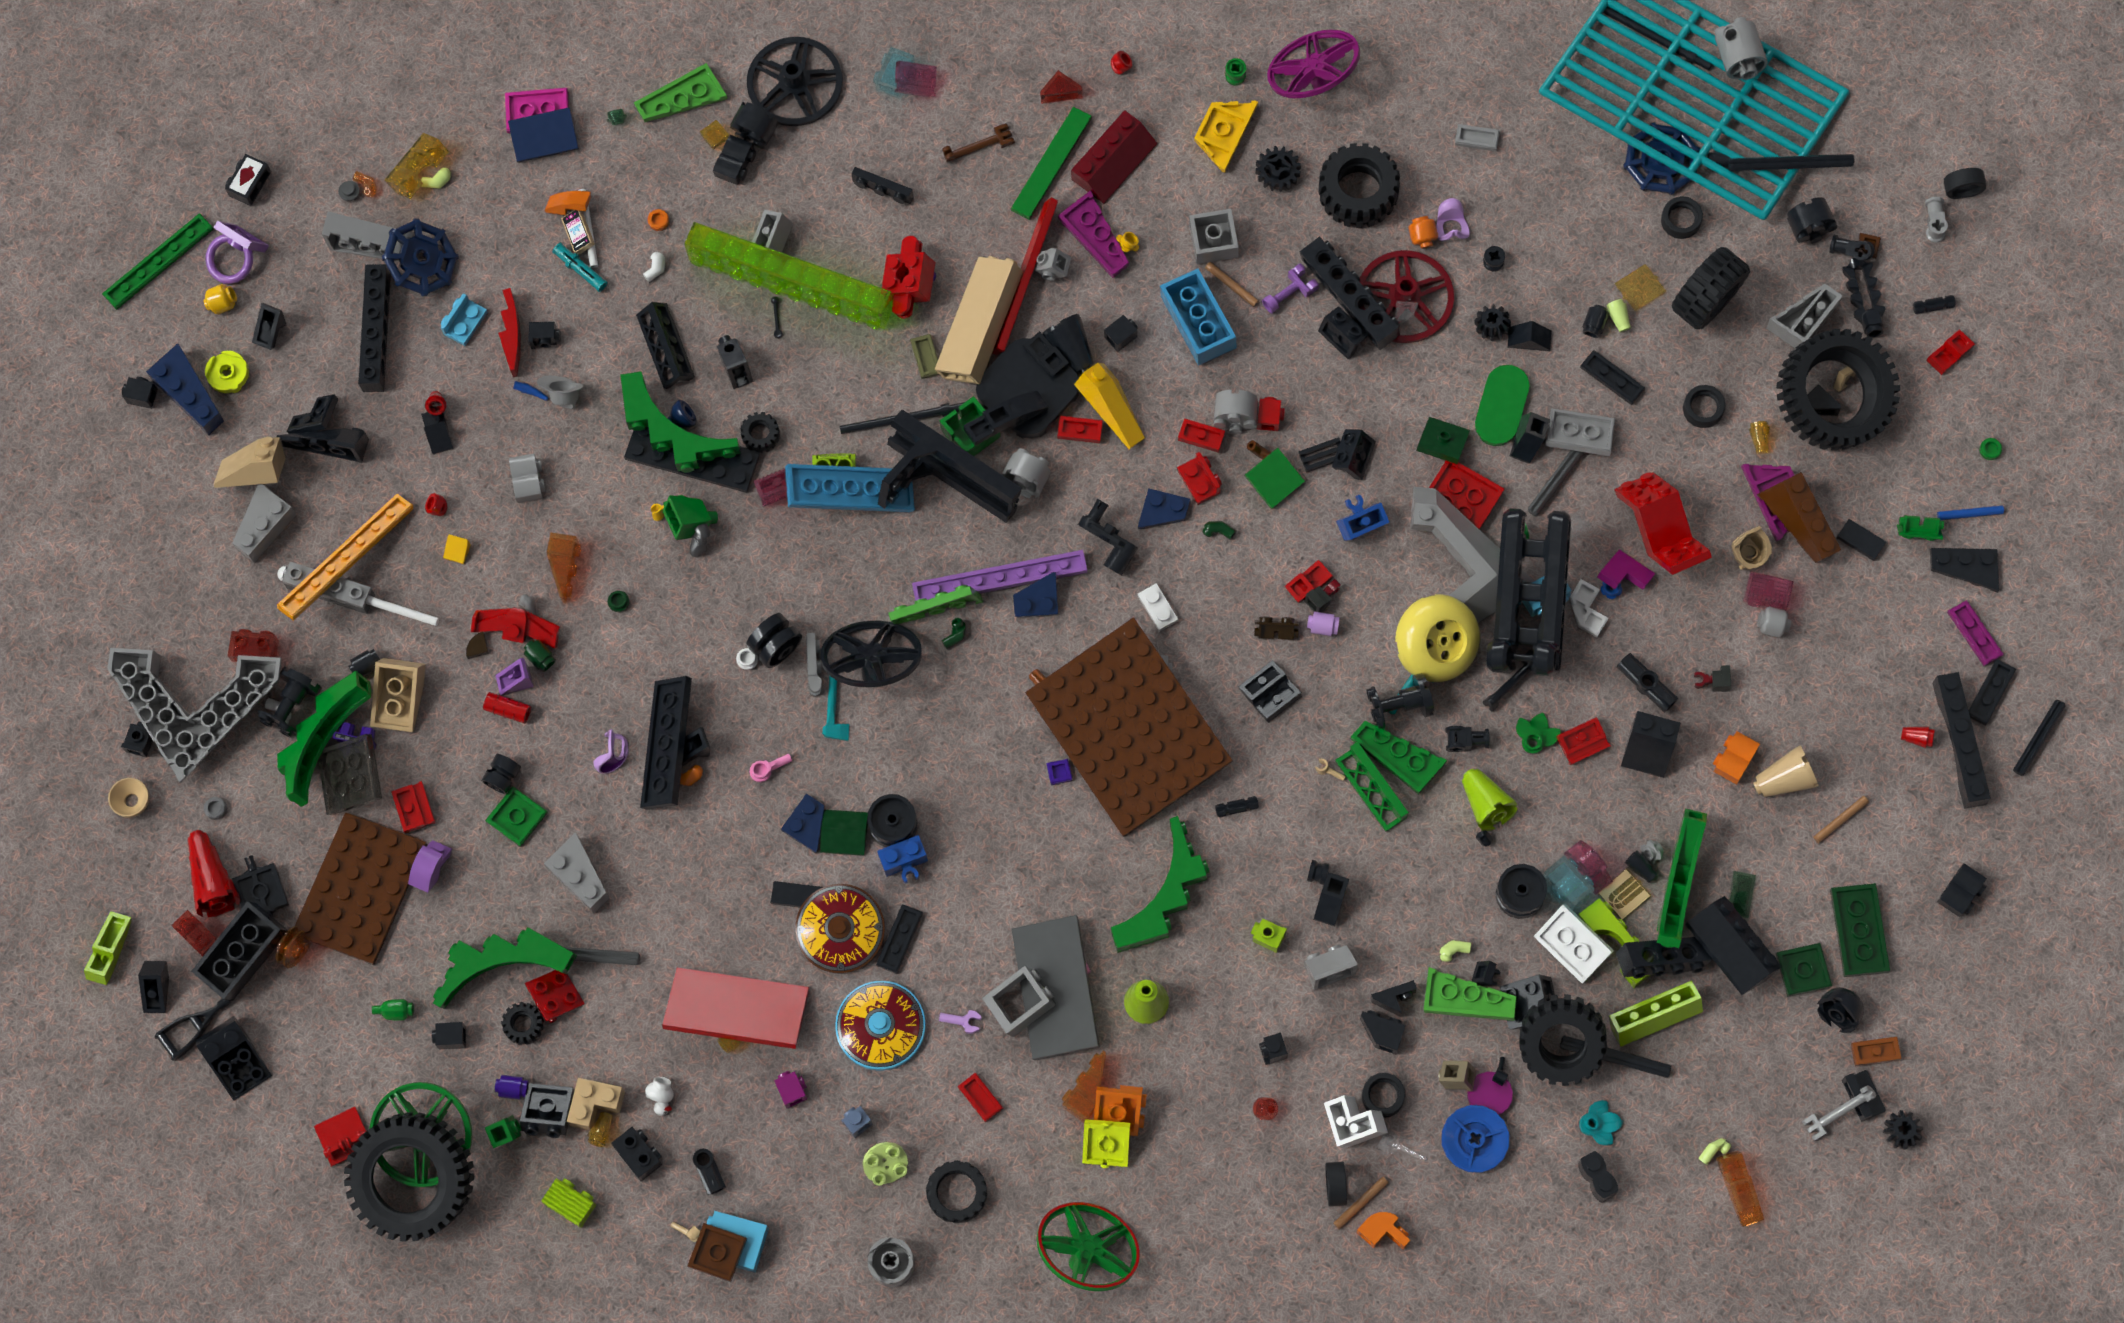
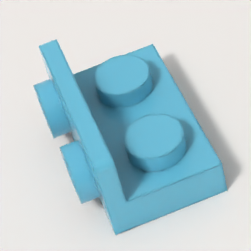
(463, 320)

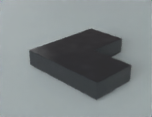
(317, 418)

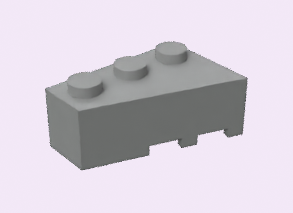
(575, 871)

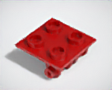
(554, 994)
(340, 1134)

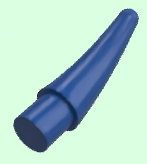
(528, 389)

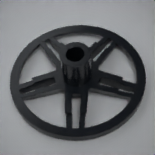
(795, 79)
(870, 656)

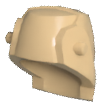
(1751, 543)

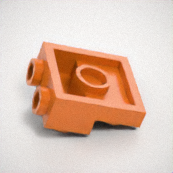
(1121, 1106)

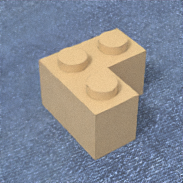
(590, 1097)

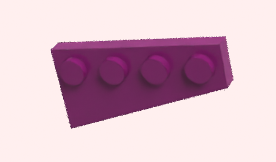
(1090, 228)

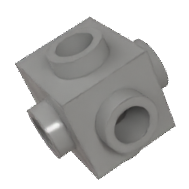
(1052, 264)

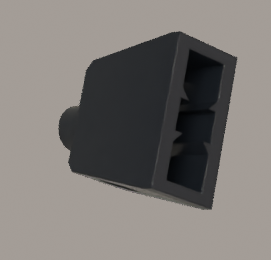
(733, 357)

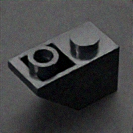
(1529, 437)
(1331, 899)
(1383, 1032)

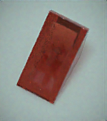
(1060, 89)

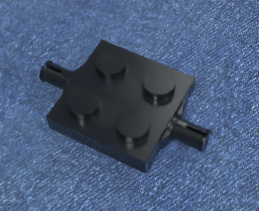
(261, 886)

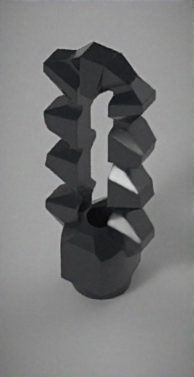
(1872, 318)

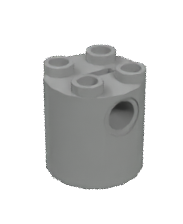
(1741, 49)

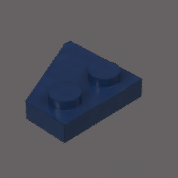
(1162, 509)
(1038, 598)
(806, 823)

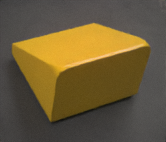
(456, 549)

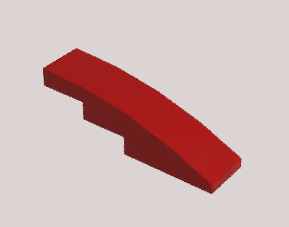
(511, 336)

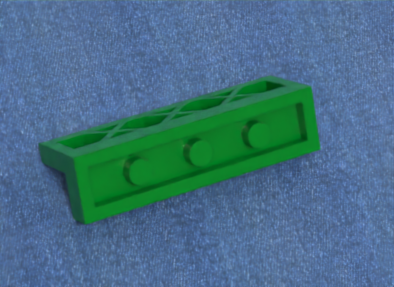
(1379, 783)

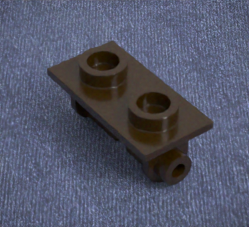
(1267, 628)

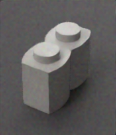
(526, 478)

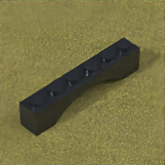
(1969, 767)

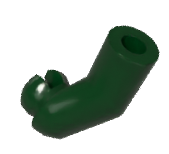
(957, 633)

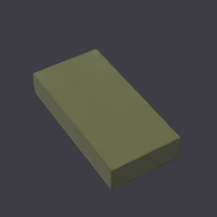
(925, 355)

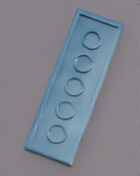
(841, 488)

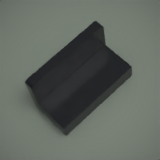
(1853, 1084)

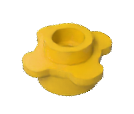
(1128, 241)

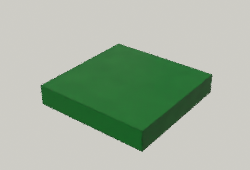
(1274, 478)
(516, 816)

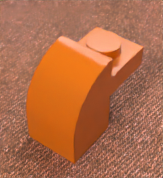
(1383, 1224)

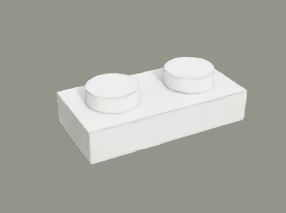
(1157, 607)

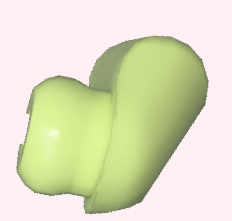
(438, 180)
(1452, 947)
(1712, 1148)

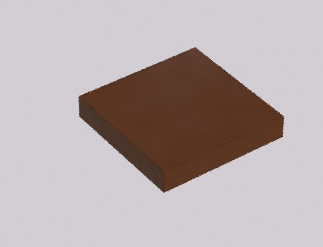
(717, 1252)

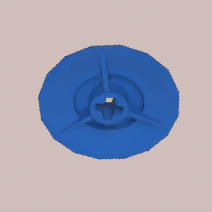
(1480, 1122)

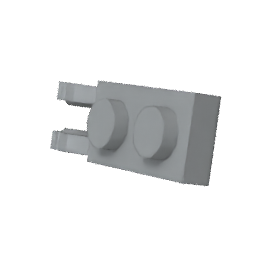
(813, 666)

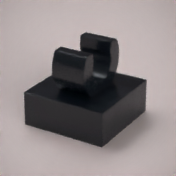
(1484, 973)

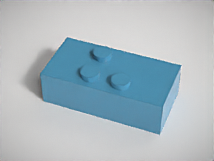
(1198, 316)

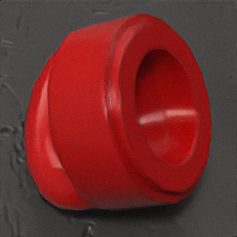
(1121, 62)
(434, 505)

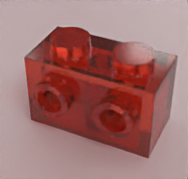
(252, 644)

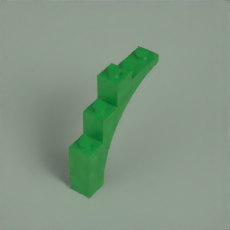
(687, 447)
(332, 708)
(1680, 878)
(1150, 923)
(498, 952)

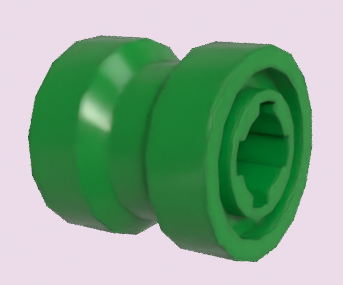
(1234, 76)

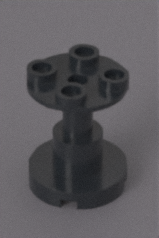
(292, 694)
(1408, 699)

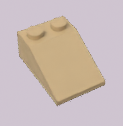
(252, 465)
(397, 694)

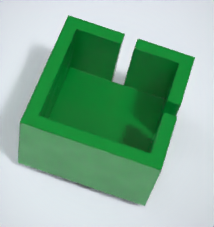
(954, 428)

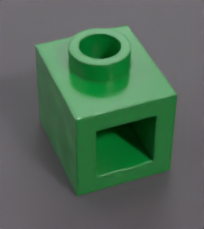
(503, 1131)

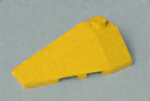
(1108, 399)

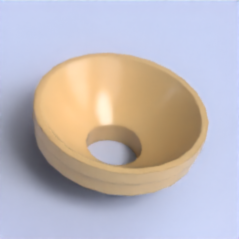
(123, 789)

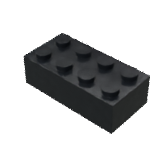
(239, 951)

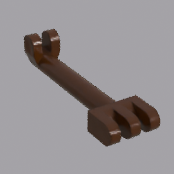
(999, 137)

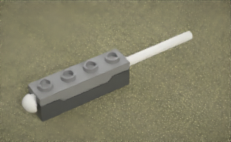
(349, 594)

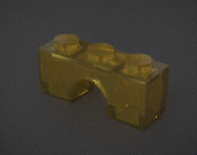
(424, 153)

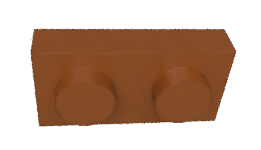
(1876, 1051)

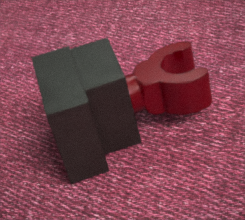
(1319, 599)
(1719, 679)

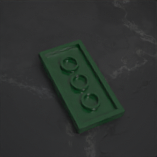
(1859, 930)

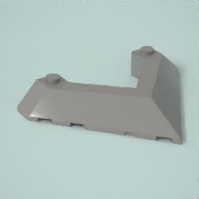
(1467, 545)
(180, 736)

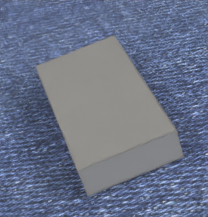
(1477, 137)

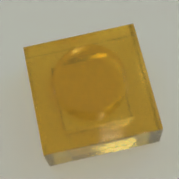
(714, 134)

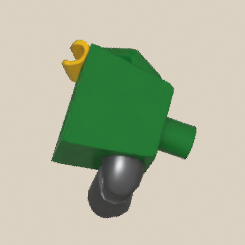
(687, 520)

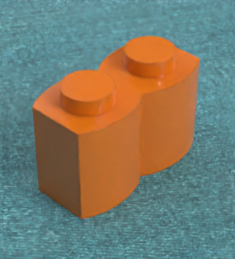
(1736, 757)

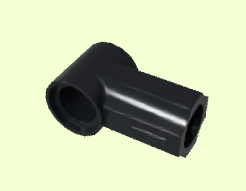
(709, 1173)

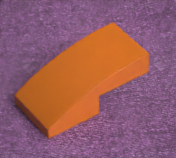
(573, 200)

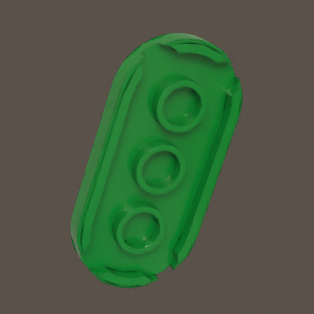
(1502, 405)

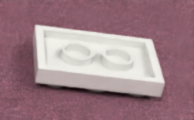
(1573, 943)

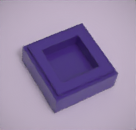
(1059, 772)

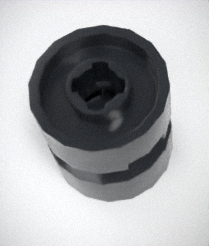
(501, 773)

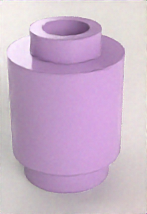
(1323, 623)

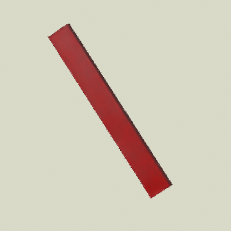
(1027, 267)

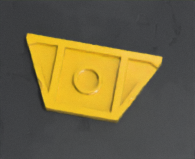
(1223, 130)

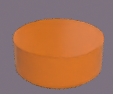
(658, 220)

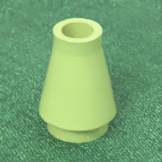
(1619, 314)

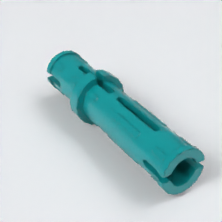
(561, 251)

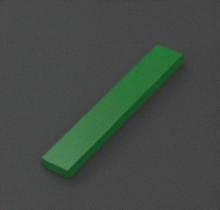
(1051, 163)
(157, 261)

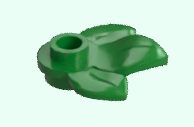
(1538, 731)

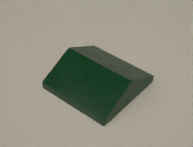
(844, 832)

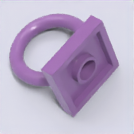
(238, 239)

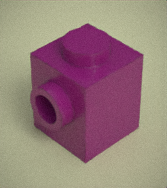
(791, 1088)

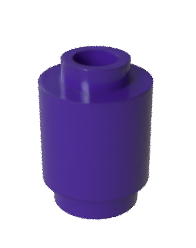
(511, 1087)

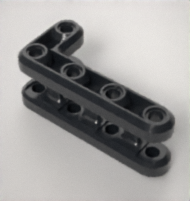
(1511, 591)

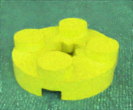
(232, 382)

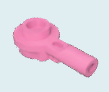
(761, 770)

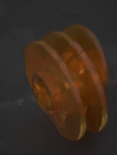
(290, 948)

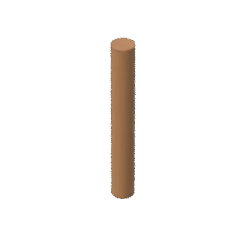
(1231, 284)
(1842, 818)
(1361, 1202)

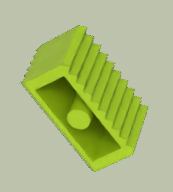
(568, 1202)

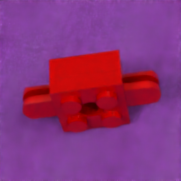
(917, 274)

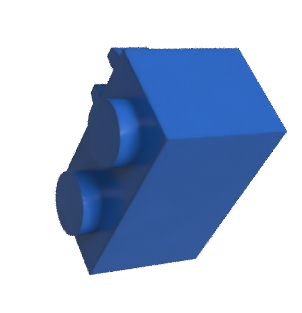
(1362, 519)
(903, 857)

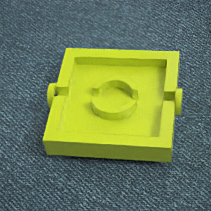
(1106, 1143)

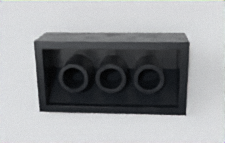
(1733, 945)

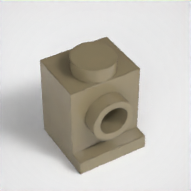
(1457, 1075)

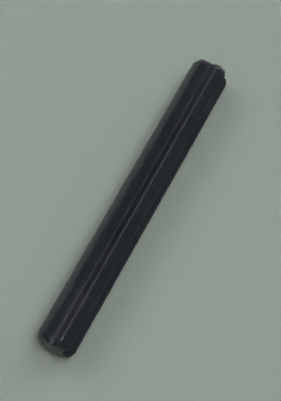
(1621, 1058)

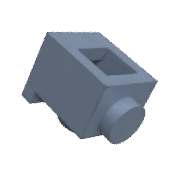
(856, 1121)

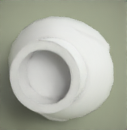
(662, 1093)

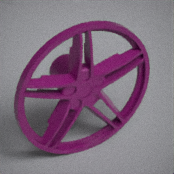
(1315, 66)

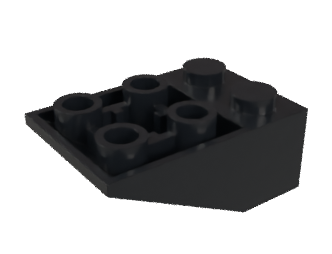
(233, 1058)

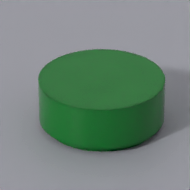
(1990, 449)

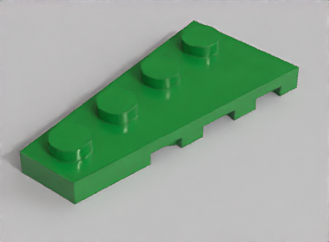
(1407, 762)

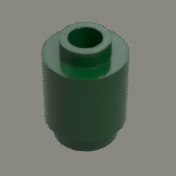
(539, 655)

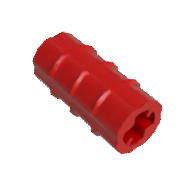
(507, 707)

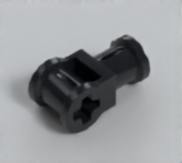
(1851, 248)
(1465, 738)

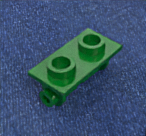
(1929, 530)

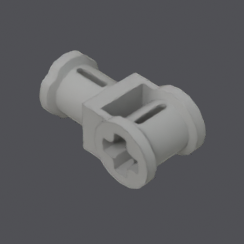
(1936, 219)

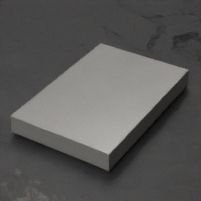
(1580, 432)

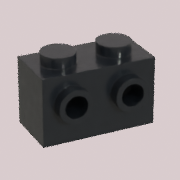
(636, 1153)

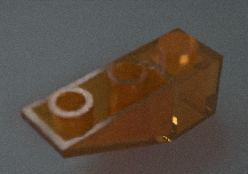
(561, 554)
(1082, 1099)

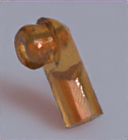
(368, 183)

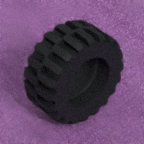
(1363, 160)
(1710, 288)
(1556, 1067)

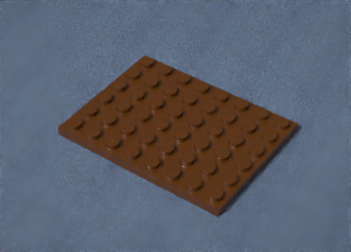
(1129, 727)

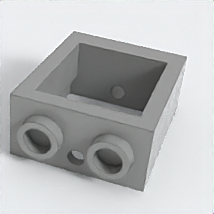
(1010, 1027)

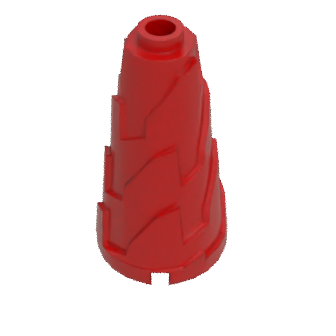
(210, 880)

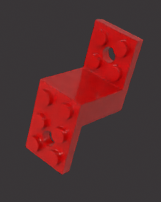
(1662, 523)

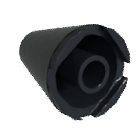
(1072, 342)

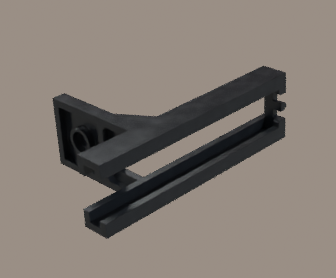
(935, 455)

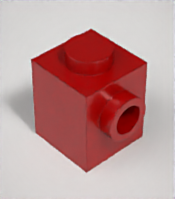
(1270, 414)

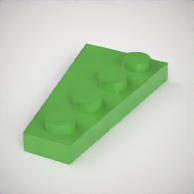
(683, 94)
(935, 605)
(1459, 997)

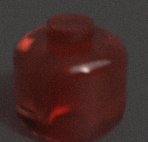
(1265, 1108)

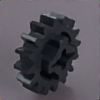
(1270, 163)

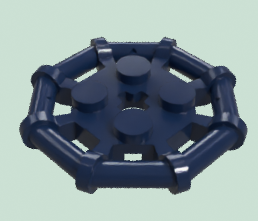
(1655, 168)
(411, 264)

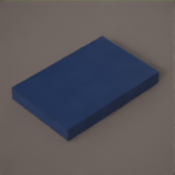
(543, 135)

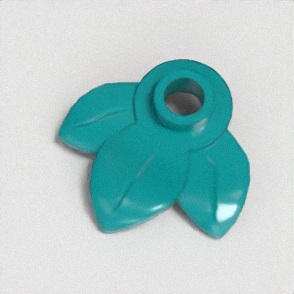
(1604, 1123)

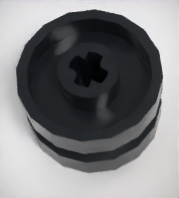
(774, 640)
(890, 808)
(1521, 904)

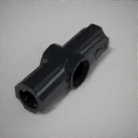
(1657, 693)

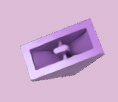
(514, 677)

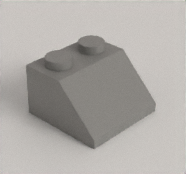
(1330, 966)

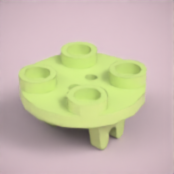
(876, 1168)

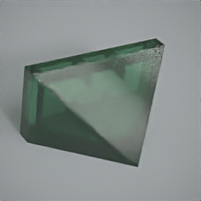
(1741, 892)

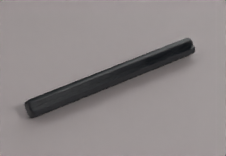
(1791, 162)

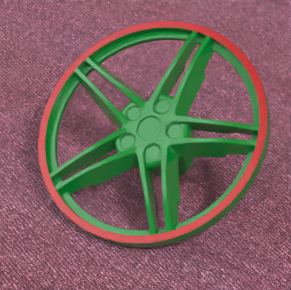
(1088, 1248)

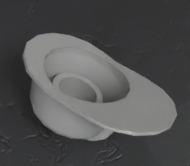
(561, 390)

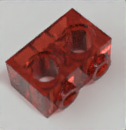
(194, 932)

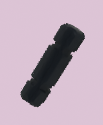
(1934, 304)
(1236, 806)

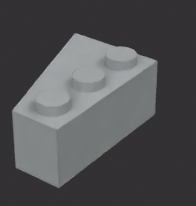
(1805, 317)
(262, 523)

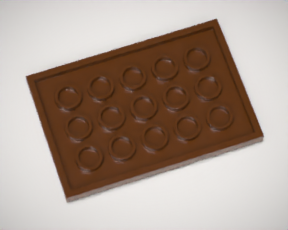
(359, 888)

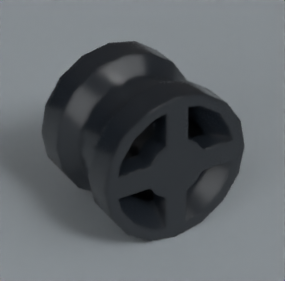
(1495, 263)
(1318, 872)

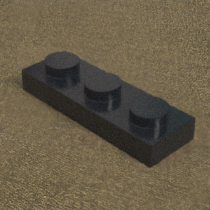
(882, 186)

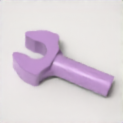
(962, 1020)

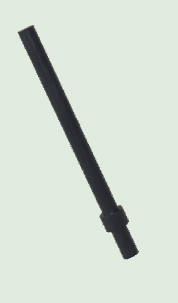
(1690, 56)
(944, 410)

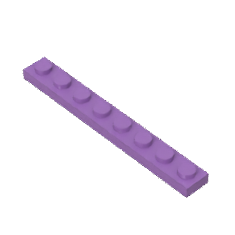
(1005, 575)

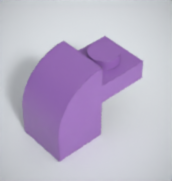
(427, 865)

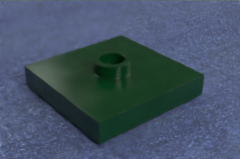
(1443, 440)
(1804, 969)

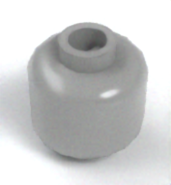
(1773, 622)

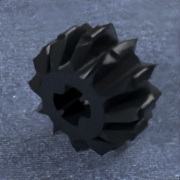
(1500, 325)
(1907, 1138)

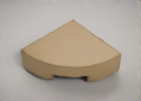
(1842, 377)

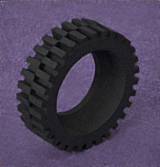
(1874, 377)
(439, 1147)

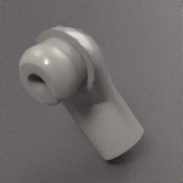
(528, 602)

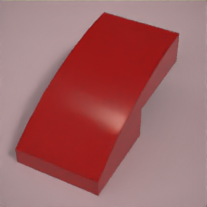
(1950, 352)
(1304, 582)

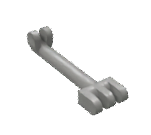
(1866, 1094)

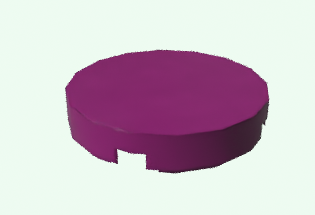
(1490, 1094)

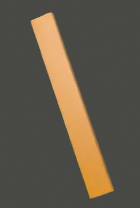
(345, 557)

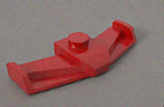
(515, 625)

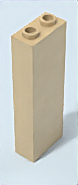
(979, 320)

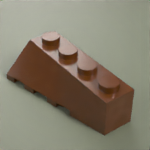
(1802, 516)

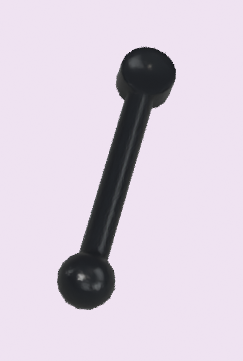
(777, 333)

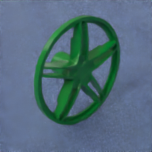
(424, 1182)

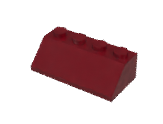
(1113, 157)

